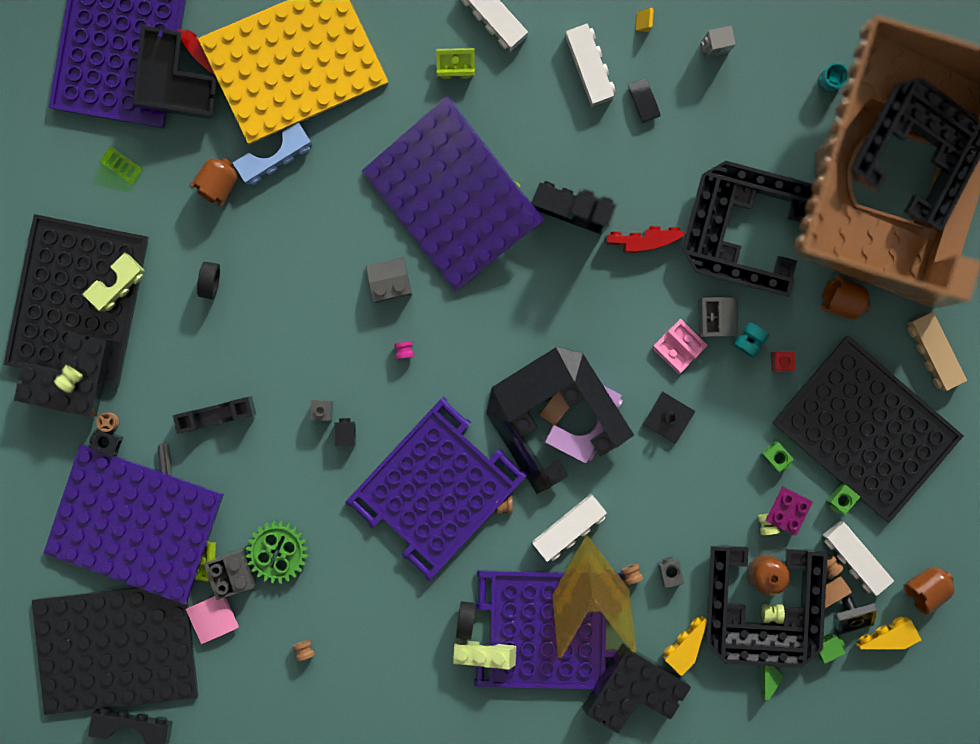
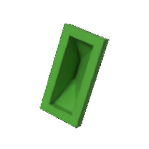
(769, 681)

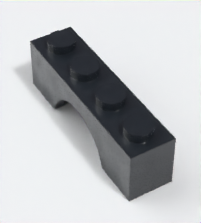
(214, 415)
(153, 730)

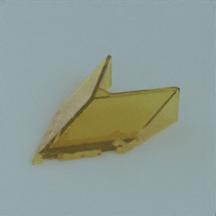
(587, 587)

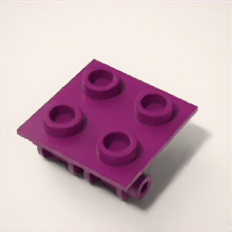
(789, 511)

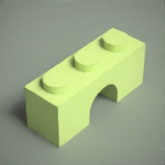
(127, 272)
(495, 656)

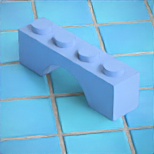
(293, 143)

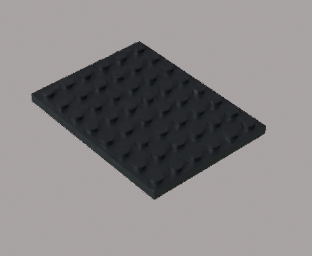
(57, 269)
(868, 429)
(113, 650)

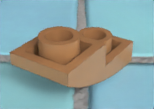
(555, 409)
(835, 591)

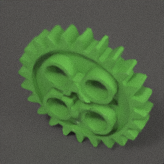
(261, 544)

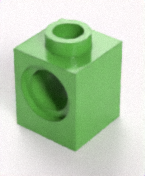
(771, 451)
(850, 496)
(832, 648)

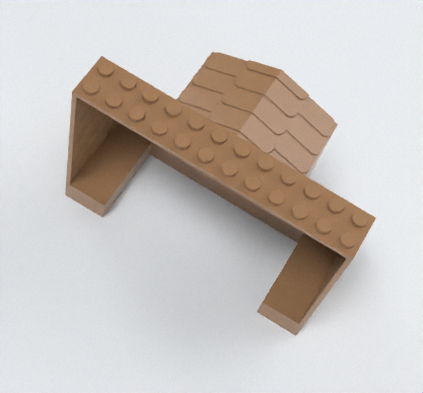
(869, 242)

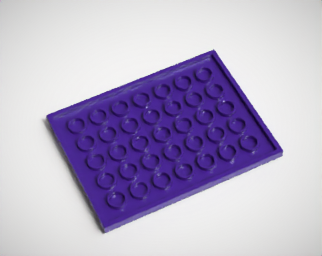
(101, 53)
(452, 194)
(133, 524)

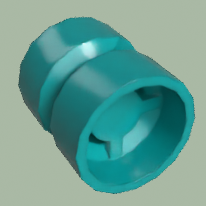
(833, 77)
(755, 334)

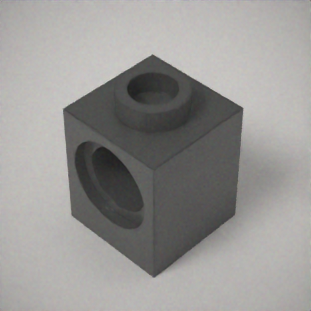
(321, 410)
(674, 580)

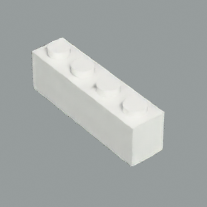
(498, 22)
(589, 64)
(569, 527)
(858, 558)

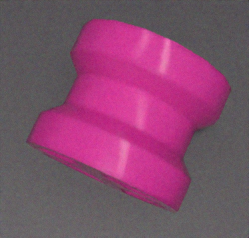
(404, 350)

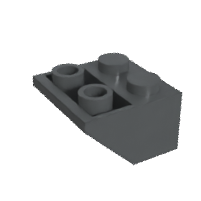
(718, 317)
(230, 573)

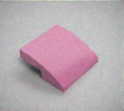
(679, 346)
(212, 618)

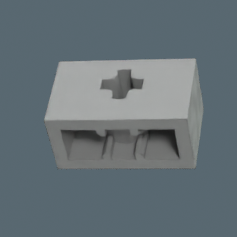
(718, 42)

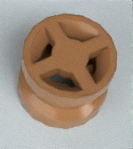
(104, 424)
(506, 506)
(833, 567)
(632, 574)
(303, 650)

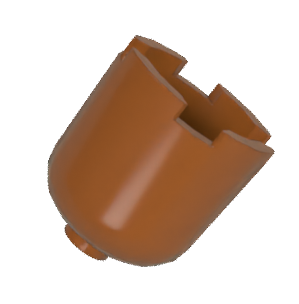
(215, 180)
(845, 298)
(760, 573)
(930, 589)

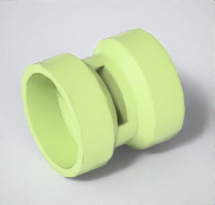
(68, 379)
(768, 529)
(772, 613)

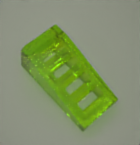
(108, 154)

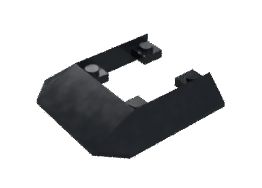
(944, 124)
(716, 194)
(551, 373)
(766, 643)

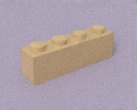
(936, 351)

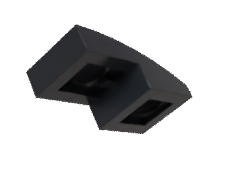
(644, 100)

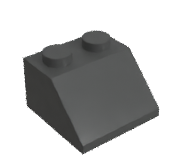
(388, 280)

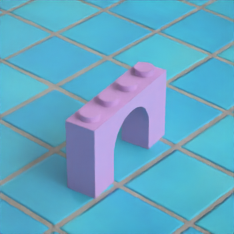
(579, 445)

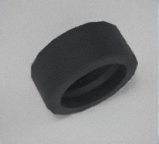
(208, 280)
(465, 620)

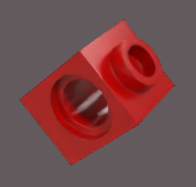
(783, 361)

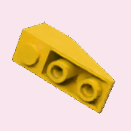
(897, 635)
(685, 650)

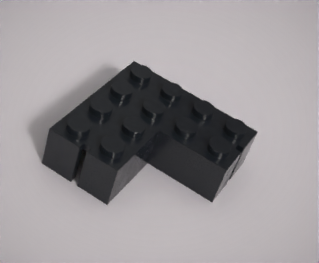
(161, 86)
(580, 210)
(85, 355)
(633, 679)

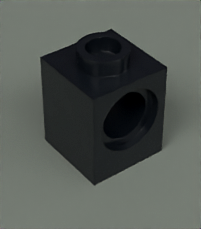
(345, 432)
(114, 442)

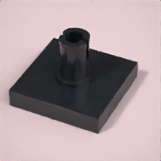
(668, 417)
(854, 617)

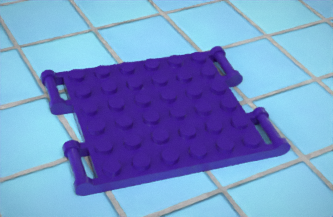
(435, 488)
(525, 618)

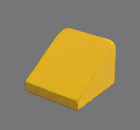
(644, 20)

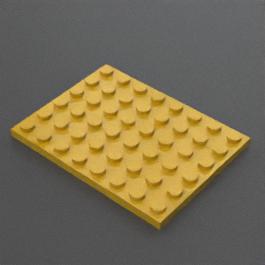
(292, 63)

